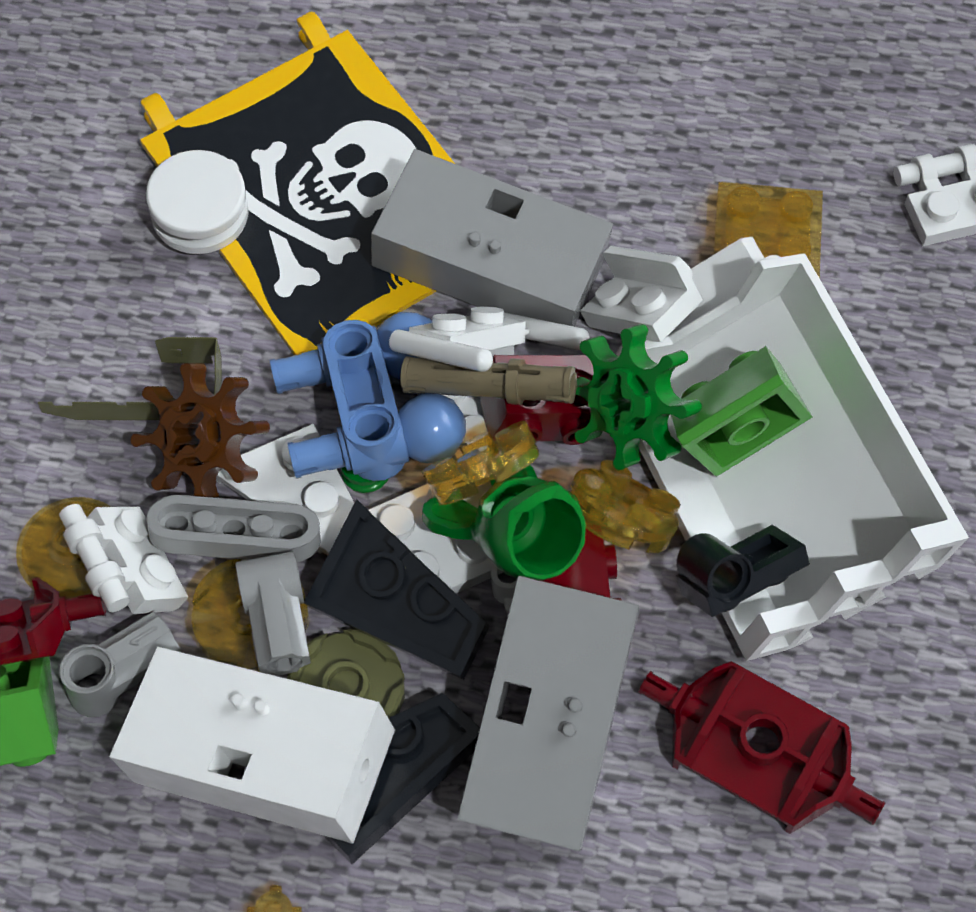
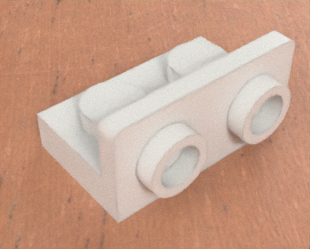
(645, 291)

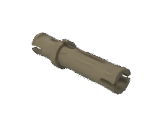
(507, 381)

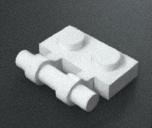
(939, 210)
(122, 560)

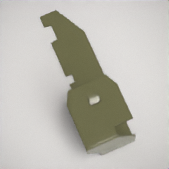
(192, 351)

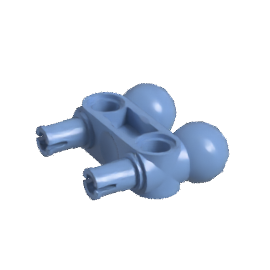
(373, 434)

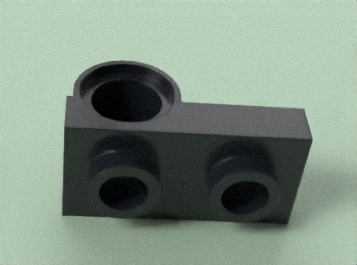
(723, 576)

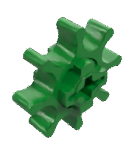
(632, 397)

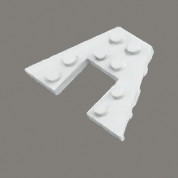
(453, 560)

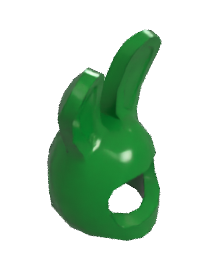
(520, 524)

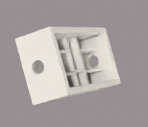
(304, 746)

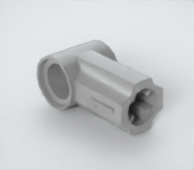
(273, 598)
(119, 659)

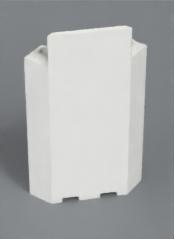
(836, 483)

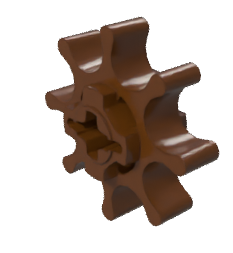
(199, 431)

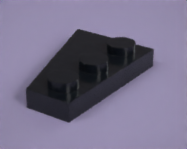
(394, 597)
(424, 750)

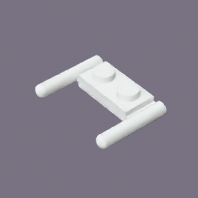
(467, 339)

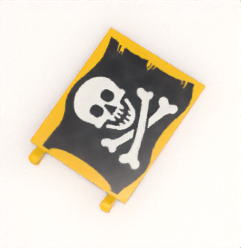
(317, 166)

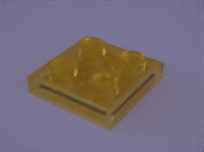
(776, 217)

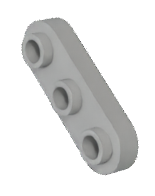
(232, 527)

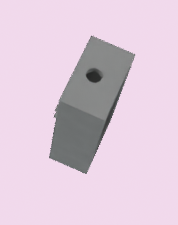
(489, 241)
(546, 773)

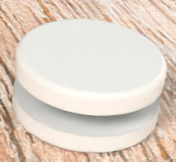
(197, 201)

